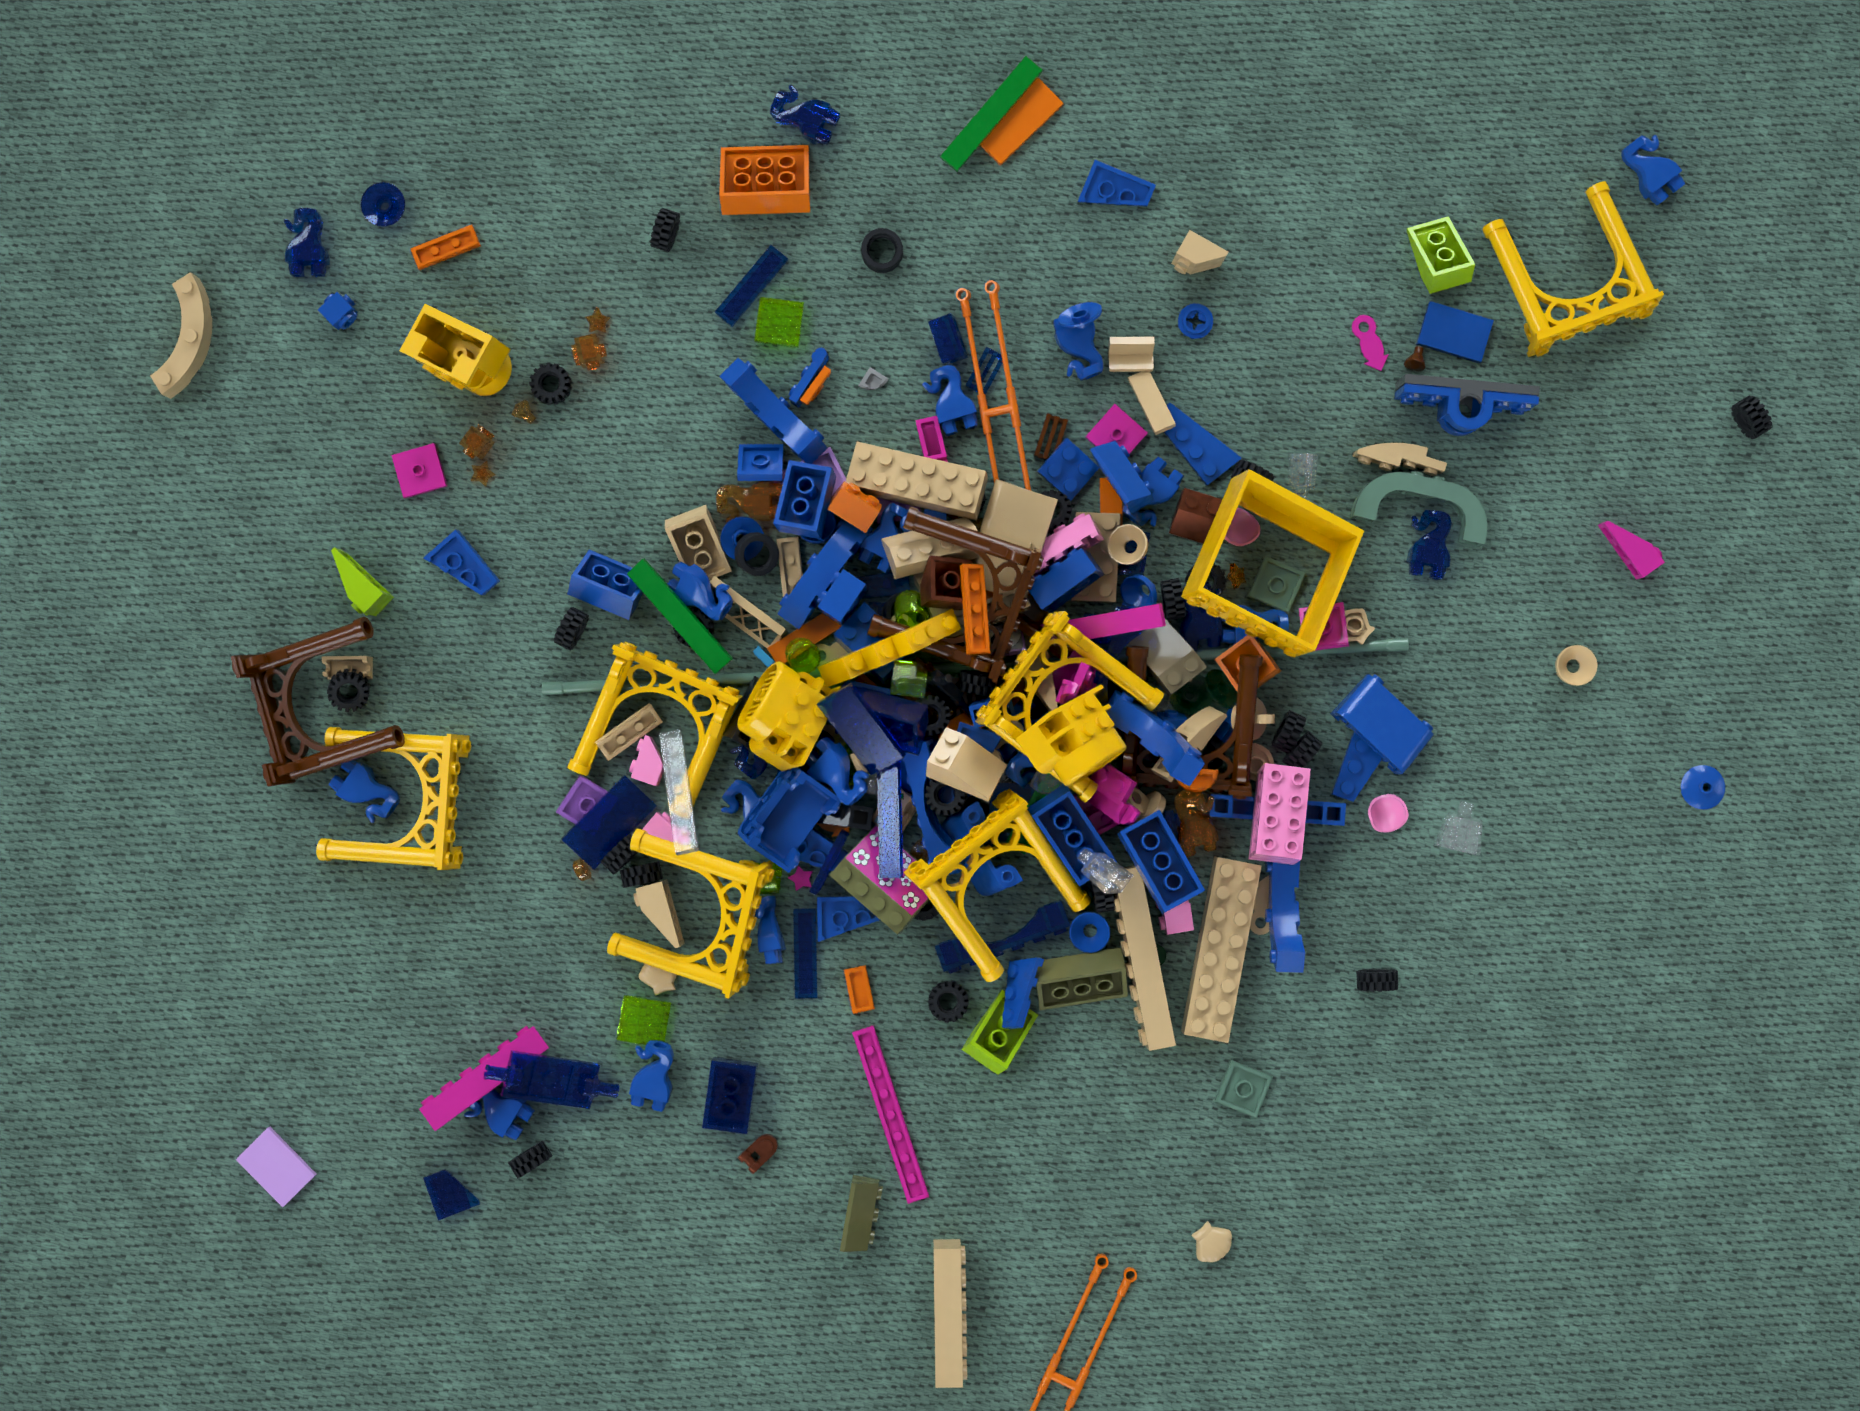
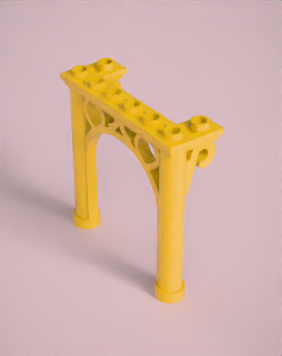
(1540, 326)
(1093, 655)
(610, 699)
(445, 855)
(926, 876)
(728, 976)

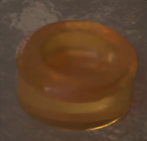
(581, 869)

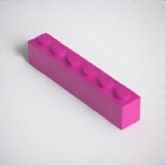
(472, 1085)

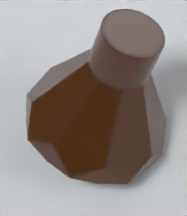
(1415, 361)

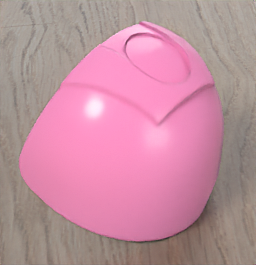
(1243, 528)
(1387, 813)

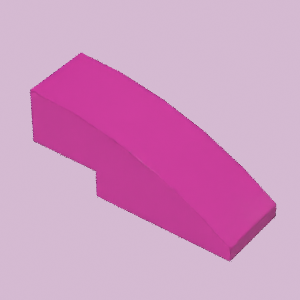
(931, 438)

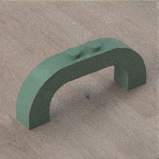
(1470, 510)

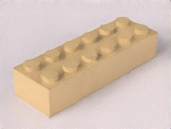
(918, 480)
(948, 1308)

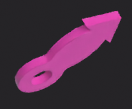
(1370, 343)

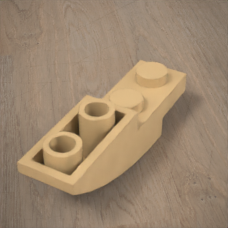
(1390, 456)
(1197, 732)

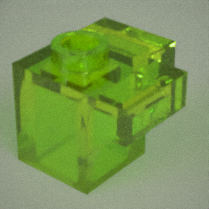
(907, 680)

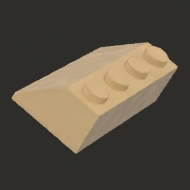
(910, 550)

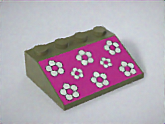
(890, 899)

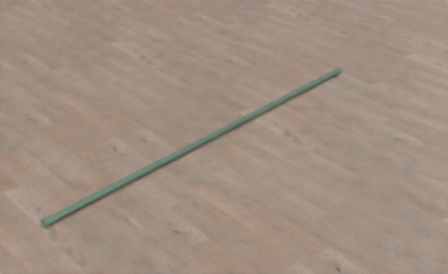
(561, 687)

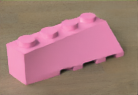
(1079, 534)

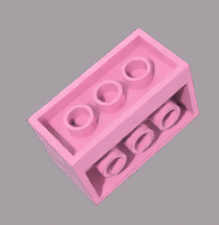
(1279, 814)

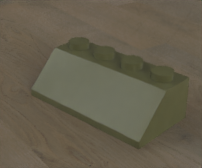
(1081, 979)

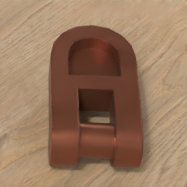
(764, 1146)

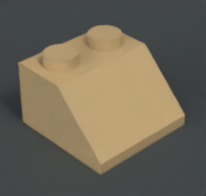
(1198, 255)

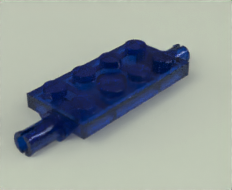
(550, 1080)

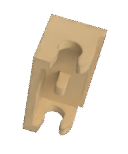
(360, 663)

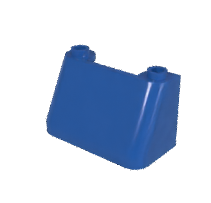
(1384, 723)
(787, 816)
(987, 878)

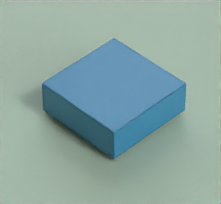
(763, 656)

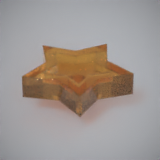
(597, 321)
(482, 473)
(1236, 575)

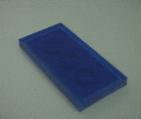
(861, 729)
(609, 821)

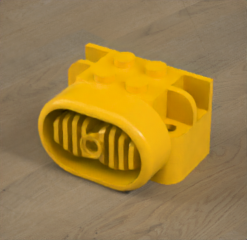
(458, 352)
(784, 716)
(1073, 739)

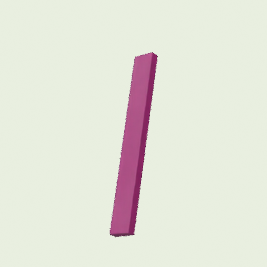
(890, 1114)

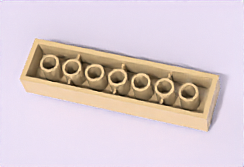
(1221, 949)
(1143, 965)

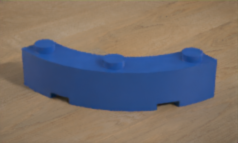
(773, 411)
(832, 558)
(1157, 736)
(1284, 918)

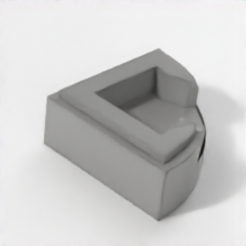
(873, 380)

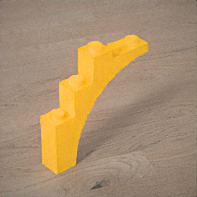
(889, 649)

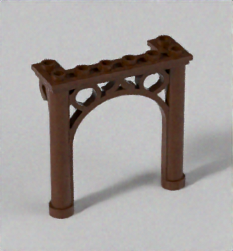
(982, 545)
(262, 668)
(1242, 733)

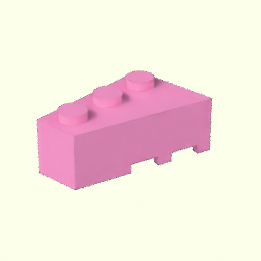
(1177, 919)

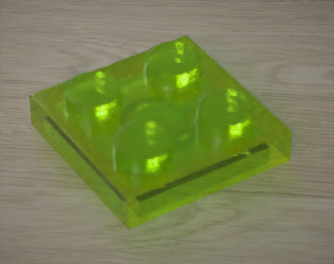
(779, 322)

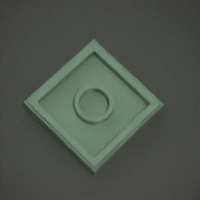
(1276, 584)
(1243, 1088)

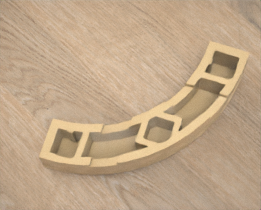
(192, 341)

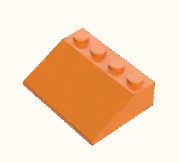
(764, 180)

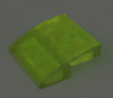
(643, 1020)

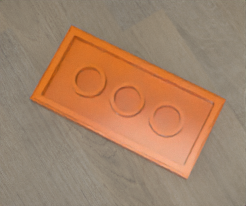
(1022, 121)

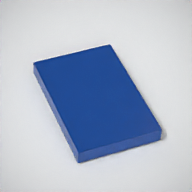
(1454, 332)

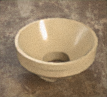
(1119, 539)
(1586, 661)

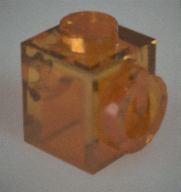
(588, 351)
(477, 442)

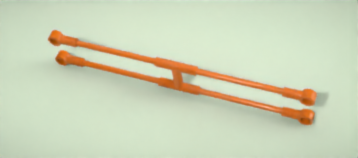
(1012, 406)
(1077, 1385)

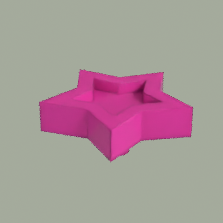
(801, 878)

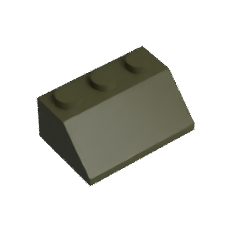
(861, 1214)

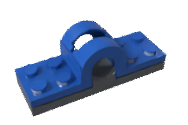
(1479, 396)

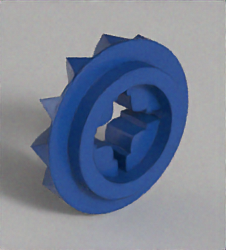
(1204, 315)

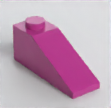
(1635, 552)

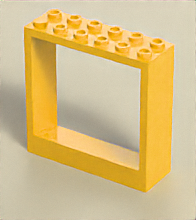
(1298, 518)

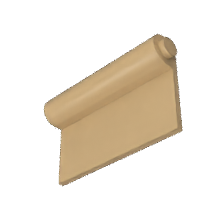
(1018, 518)

